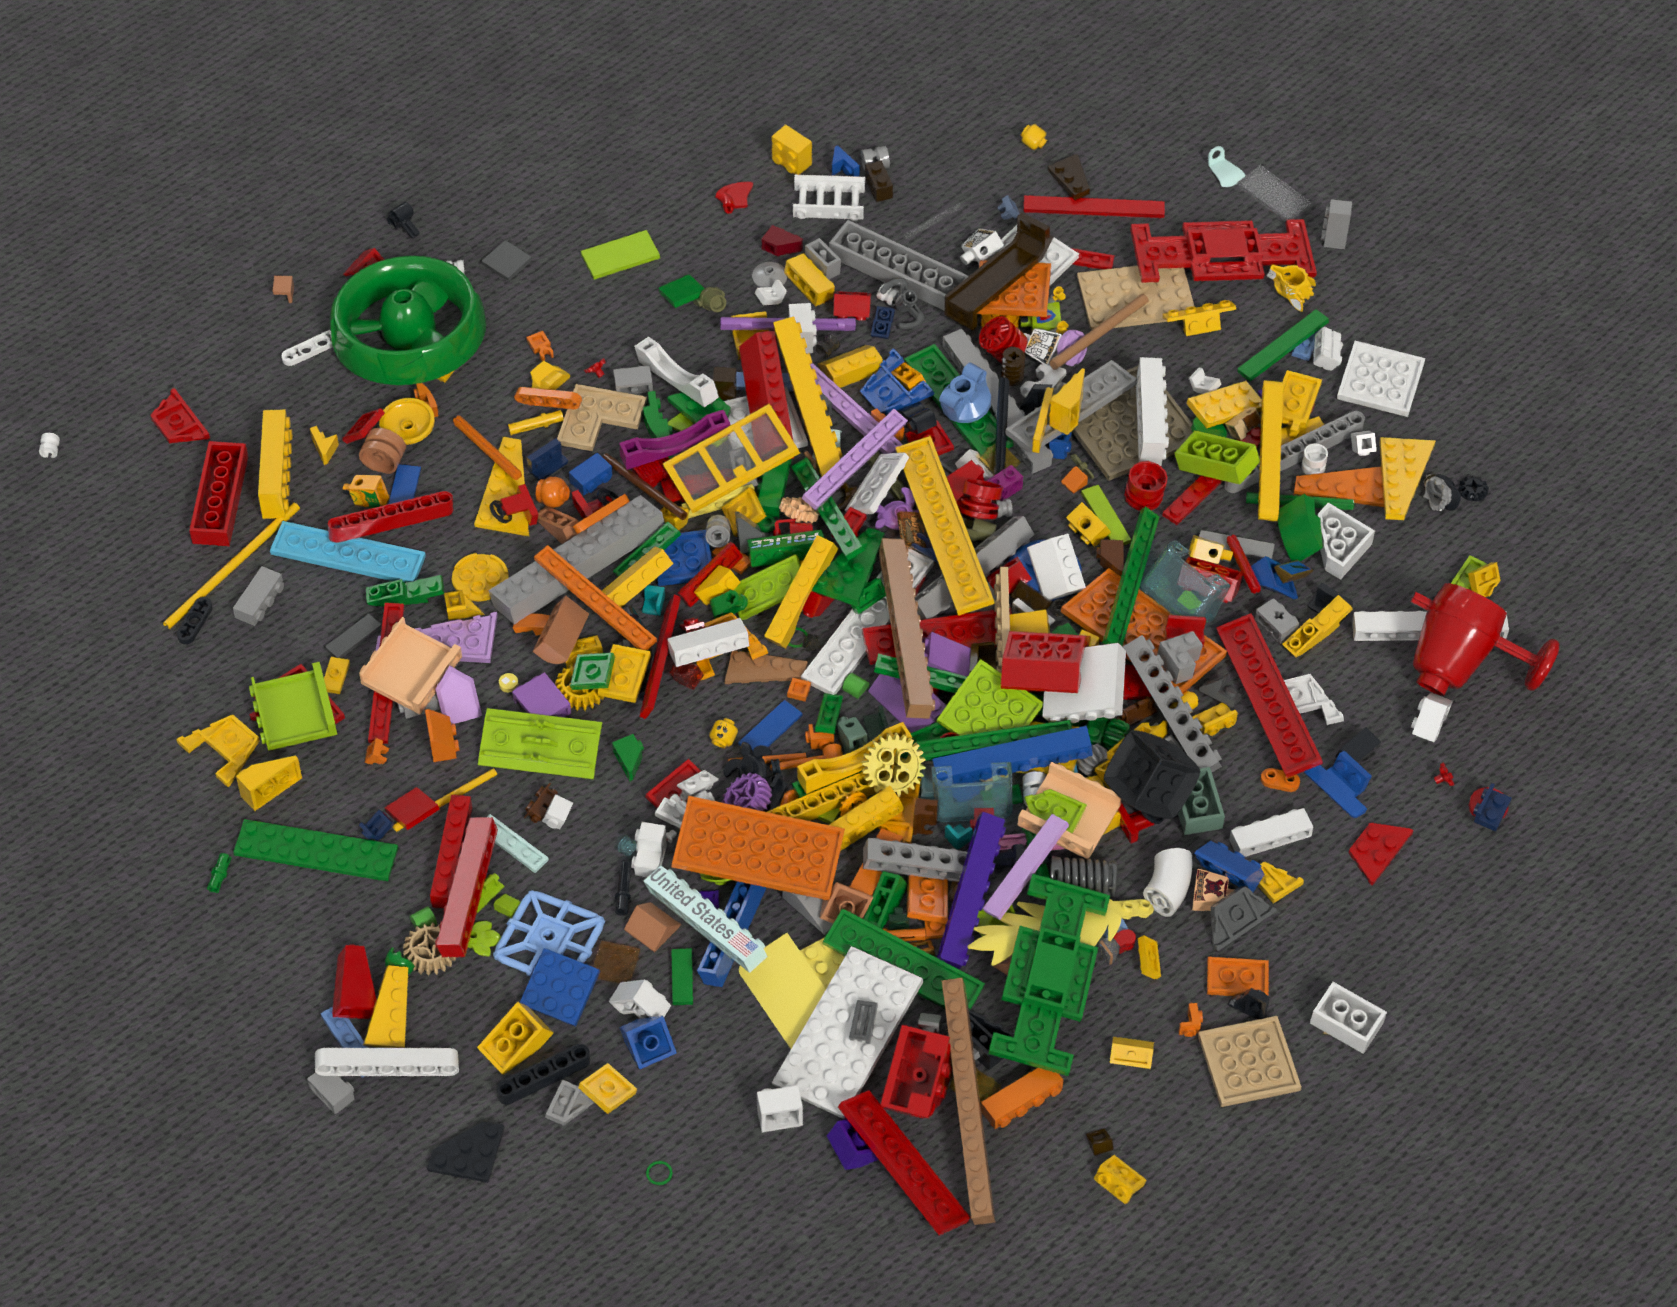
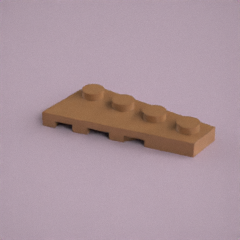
(764, 668)

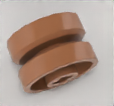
(382, 450)

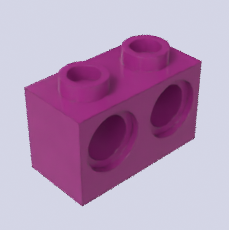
(1010, 480)

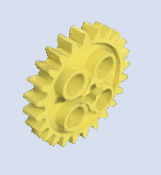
(911, 765)

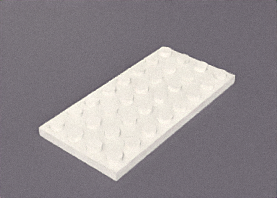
(823, 1057)

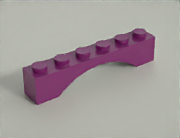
(644, 450)

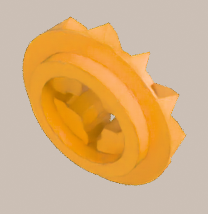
(856, 797)

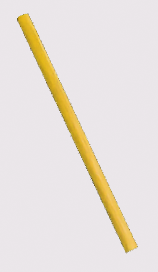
(230, 566)

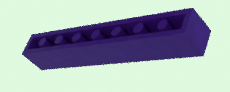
(971, 889)

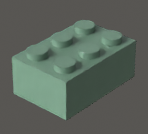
(1203, 807)

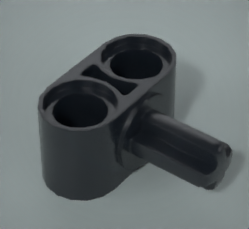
(401, 217)

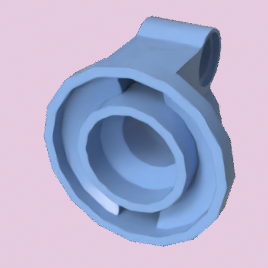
(969, 405)

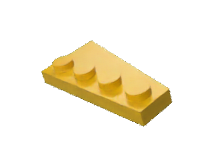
(389, 1014)

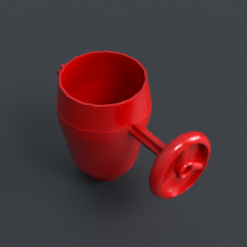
(1460, 635)

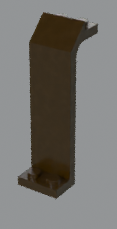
(999, 272)

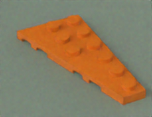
(1361, 485)

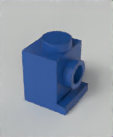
(1060, 446)

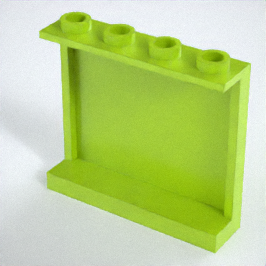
(293, 709)

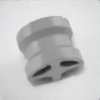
(1005, 507)

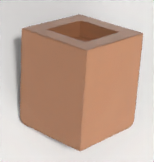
(284, 286)

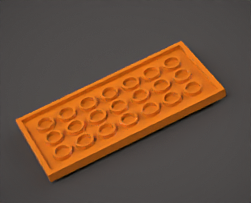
(1093, 608)
(758, 848)

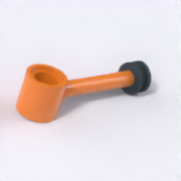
(829, 751)

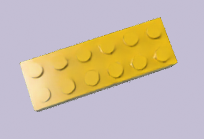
(275, 464)

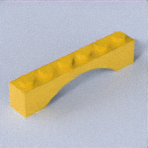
(787, 616)
(823, 772)

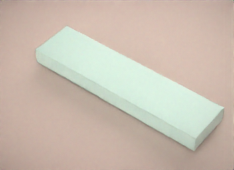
(518, 847)

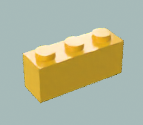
(809, 279)

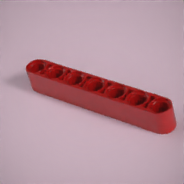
(390, 516)

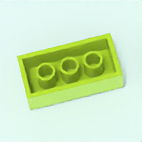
(1217, 457)

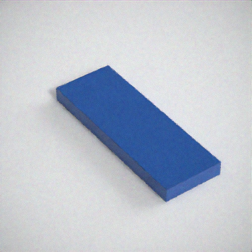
(405, 483)
(772, 725)

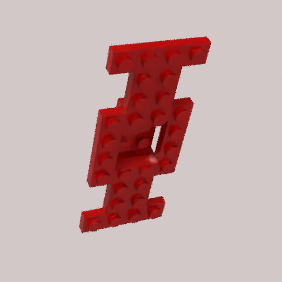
(1217, 240)

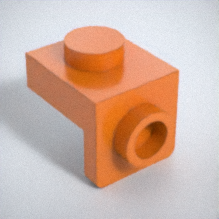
(818, 740)
(1195, 1019)

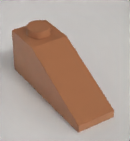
(557, 524)

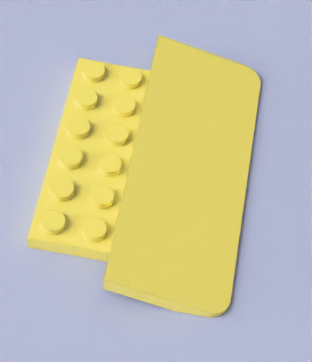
(792, 982)

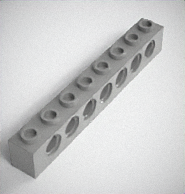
(1136, 650)

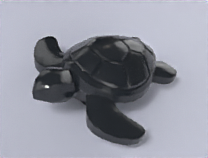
(751, 762)

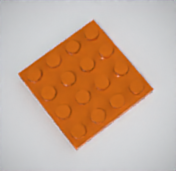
(1025, 296)

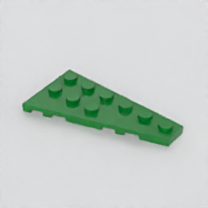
(847, 578)

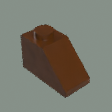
(1111, 555)

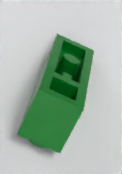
(885, 898)

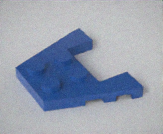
(887, 393)

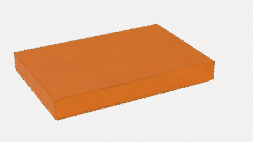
(927, 899)
(1236, 975)

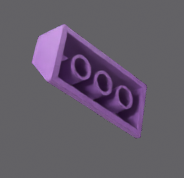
(889, 694)

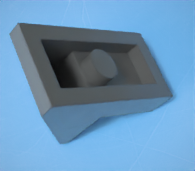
(1217, 689)

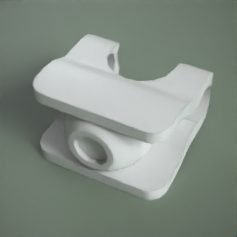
(1047, 376)

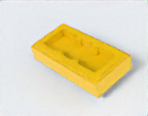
(336, 674)

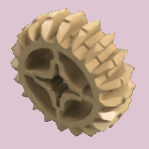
(417, 953)

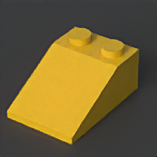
(267, 780)
(515, 1038)

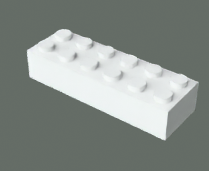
(1151, 410)

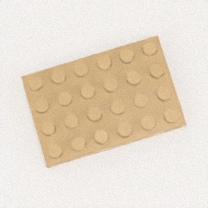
(1112, 289)

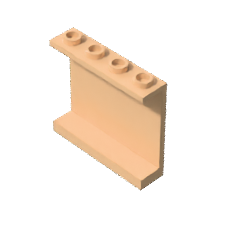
(1099, 812)

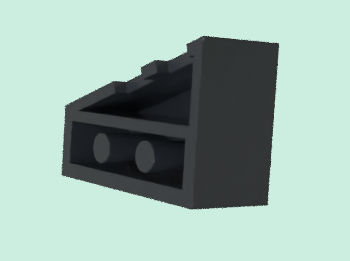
(981, 1037)

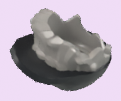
(1445, 488)

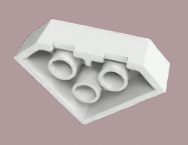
(1342, 540)

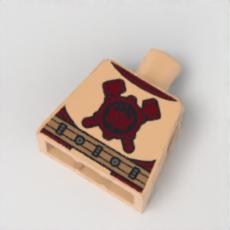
(1209, 890)

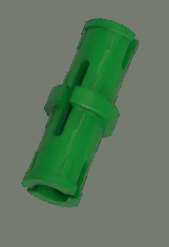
(219, 873)

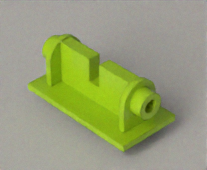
(490, 890)

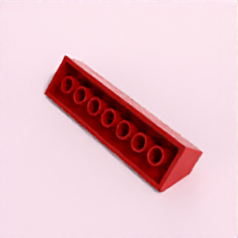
(764, 376)

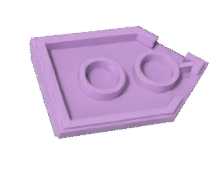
(458, 696)

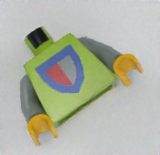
(1053, 320)

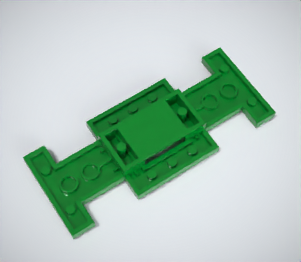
(1057, 975)

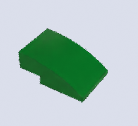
(1300, 528)

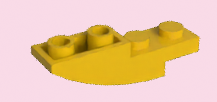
(1318, 628)

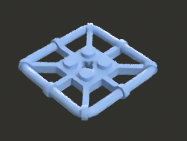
(544, 926)

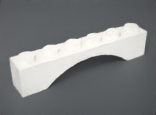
(697, 387)

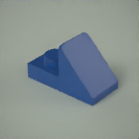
(844, 162)

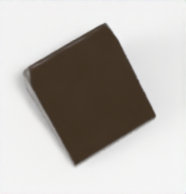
(1100, 1141)

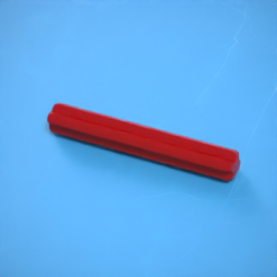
(1243, 564)

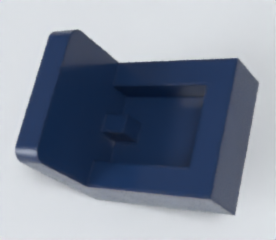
(376, 826)

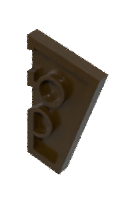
(1070, 176)

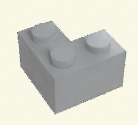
(1180, 655)

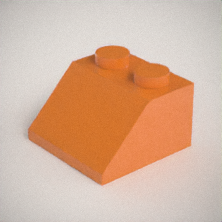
(441, 736)

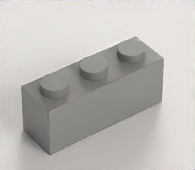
(1336, 224)
(258, 596)

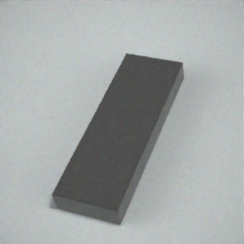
(353, 637)

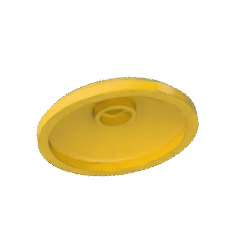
(405, 414)

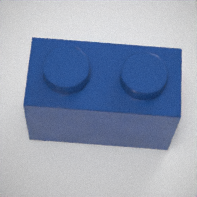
(590, 474)

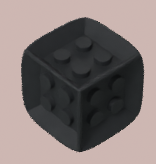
(1151, 774)

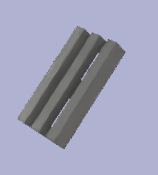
(861, 1037)

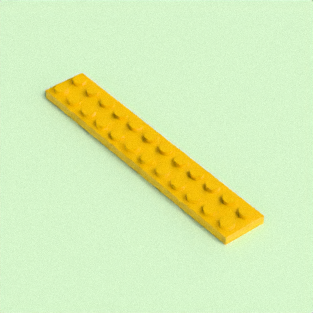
(945, 527)

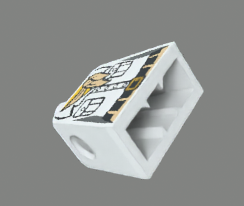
(981, 246)
(1042, 345)

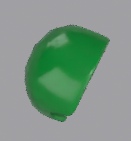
(396, 959)

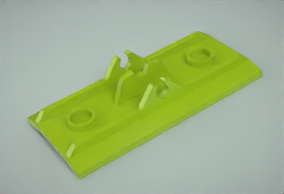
(539, 743)

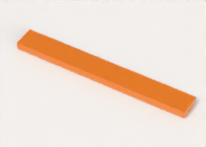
(595, 598)

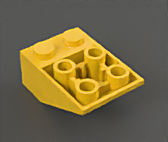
(1067, 404)

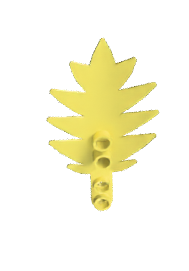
(1002, 938)

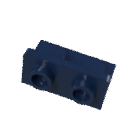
(546, 460)
(1492, 808)

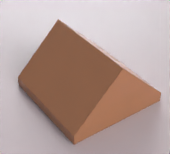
(846, 898)
(651, 925)

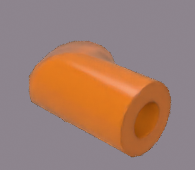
(789, 796)

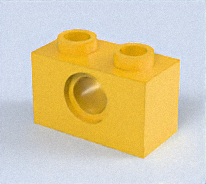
(1080, 517)

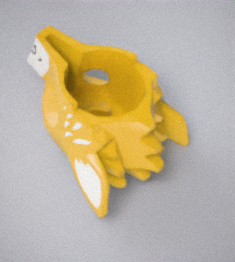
(1294, 286)

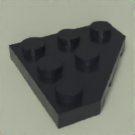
(469, 1154)

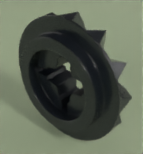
(1467, 491)

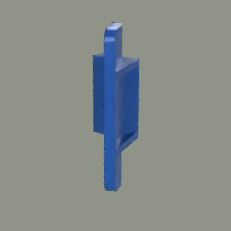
(1343, 783)

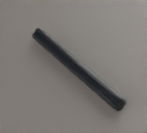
(1001, 425)

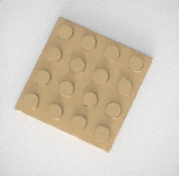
(1249, 1061)

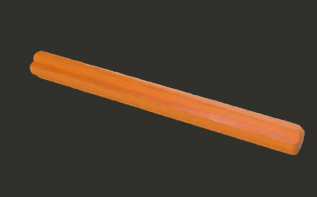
(487, 447)

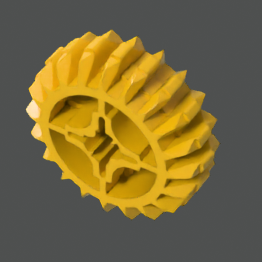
(576, 698)

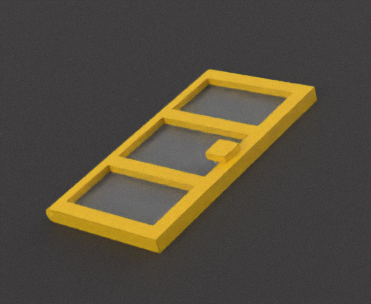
(731, 458)

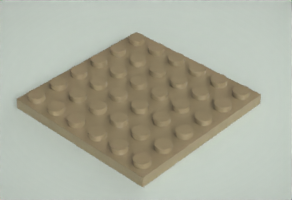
(1112, 432)

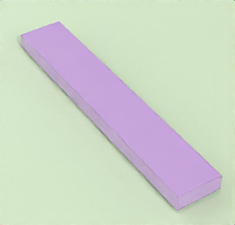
(1025, 866)

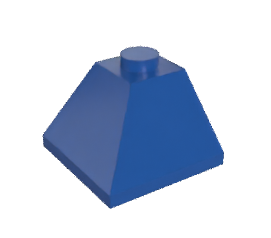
(1270, 580)
(648, 1040)

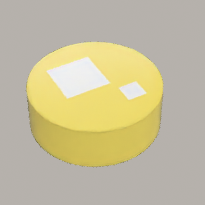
(508, 682)

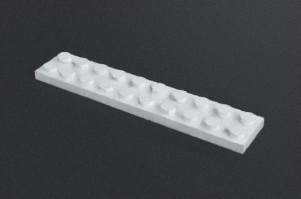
(846, 645)

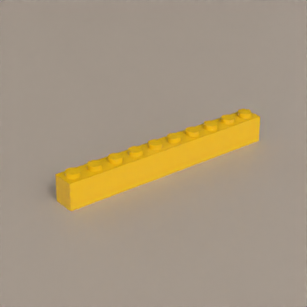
(807, 394)

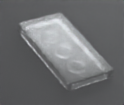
(1274, 194)

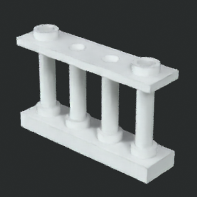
(829, 184)

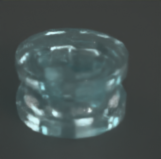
(627, 846)

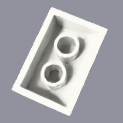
(1056, 567)

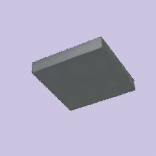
(506, 260)

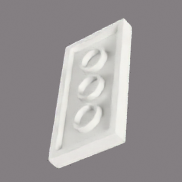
(878, 482)

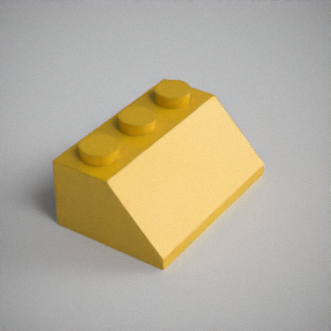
(852, 365)

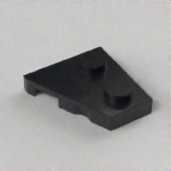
(1034, 398)
(1251, 1002)

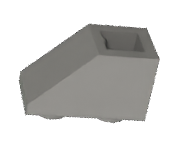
(929, 1022)

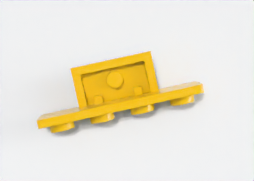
(1202, 318)

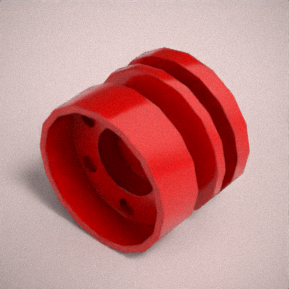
(999, 335)
(1145, 485)
(980, 500)

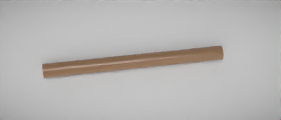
(1098, 332)

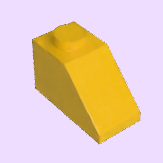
(716, 584)

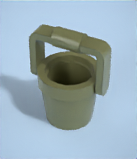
(711, 299)
(981, 529)

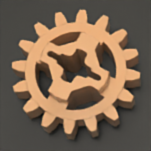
(798, 509)

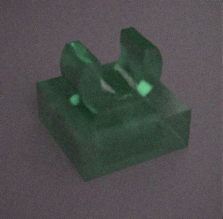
(898, 920)

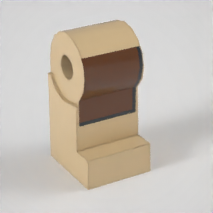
(1243, 423)

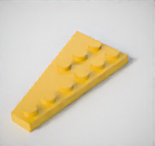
(501, 486)

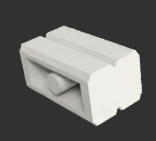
(1327, 349)

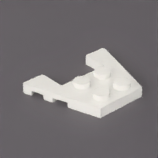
(1310, 696)

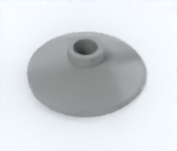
(765, 279)

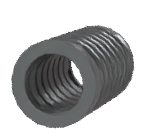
(1085, 873)

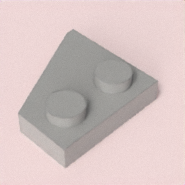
(567, 1103)

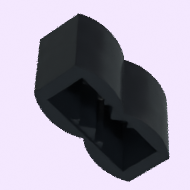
(918, 417)

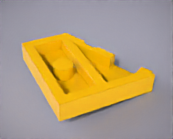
(1484, 579)
(1277, 883)

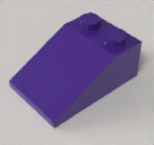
(850, 1146)

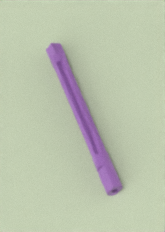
(749, 323)

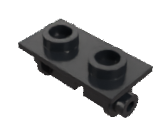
(777, 789)

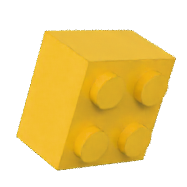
(791, 150)

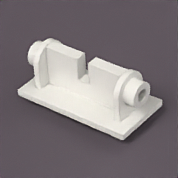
(696, 783)

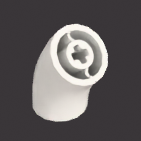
(1169, 880)

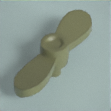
(1082, 466)

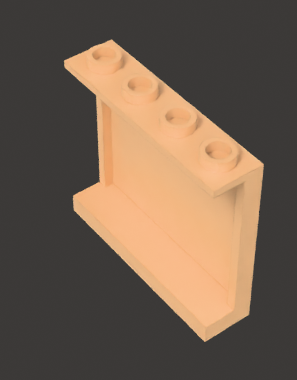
(408, 666)

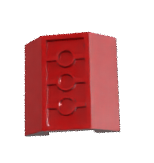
(1043, 661)

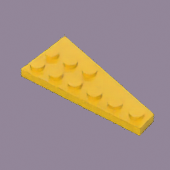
(1402, 469)

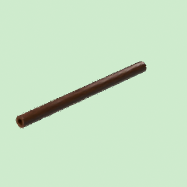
(645, 487)

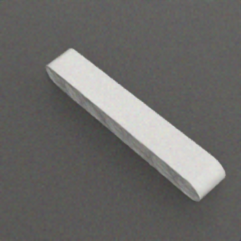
(386, 1062)

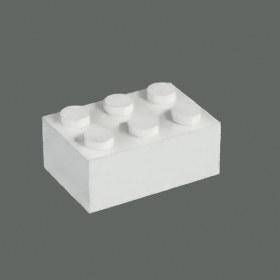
(1348, 1017)

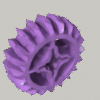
(748, 792)

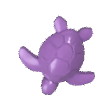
(888, 514)

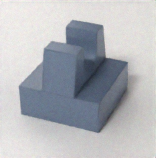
(1009, 207)

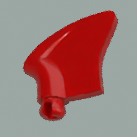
(734, 196)

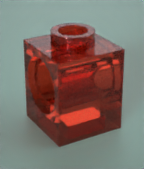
(687, 675)

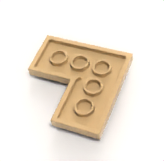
(599, 406)

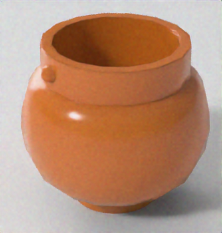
(552, 492)

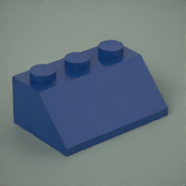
(1232, 865)

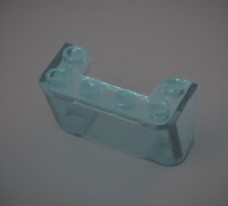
(1183, 588)
(958, 801)

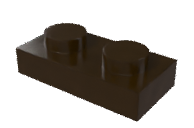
(1031, 597)

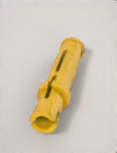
(536, 422)

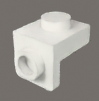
(771, 295)
(1202, 383)

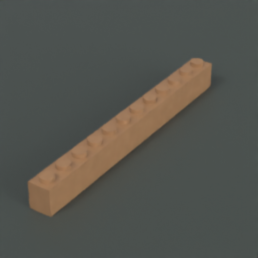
(905, 629)
(968, 1102)

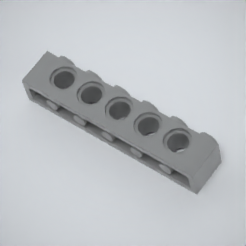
(913, 863)

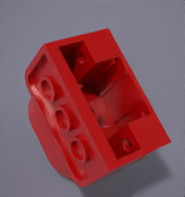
(918, 1073)

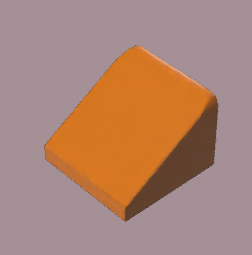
(1075, 480)

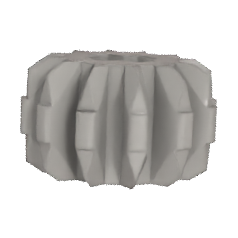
(1089, 764)

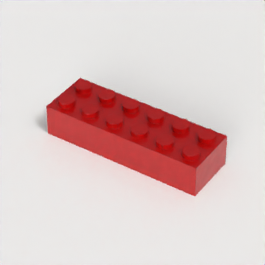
(219, 493)

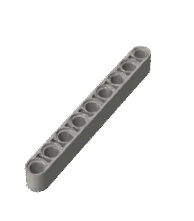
(1293, 451)

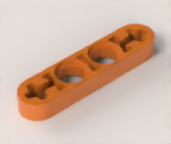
(532, 396)
(601, 513)

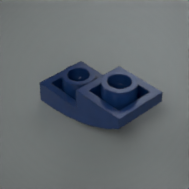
(883, 322)

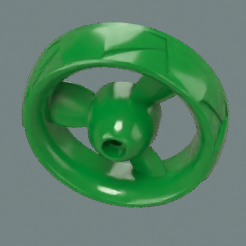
(414, 291)

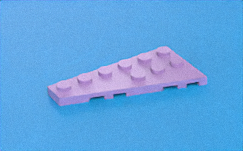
(472, 635)

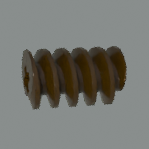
(1013, 365)

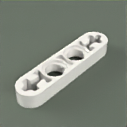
(312, 344)

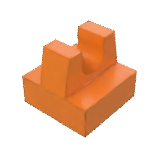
(374, 752)

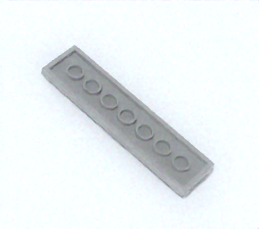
(1099, 389)

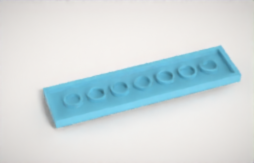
(353, 555)

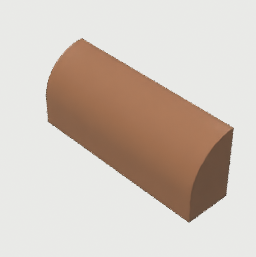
(561, 631)

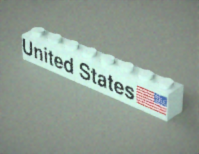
(705, 918)

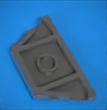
(1236, 916)

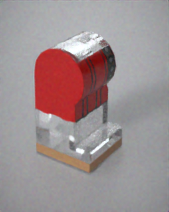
(1122, 942)

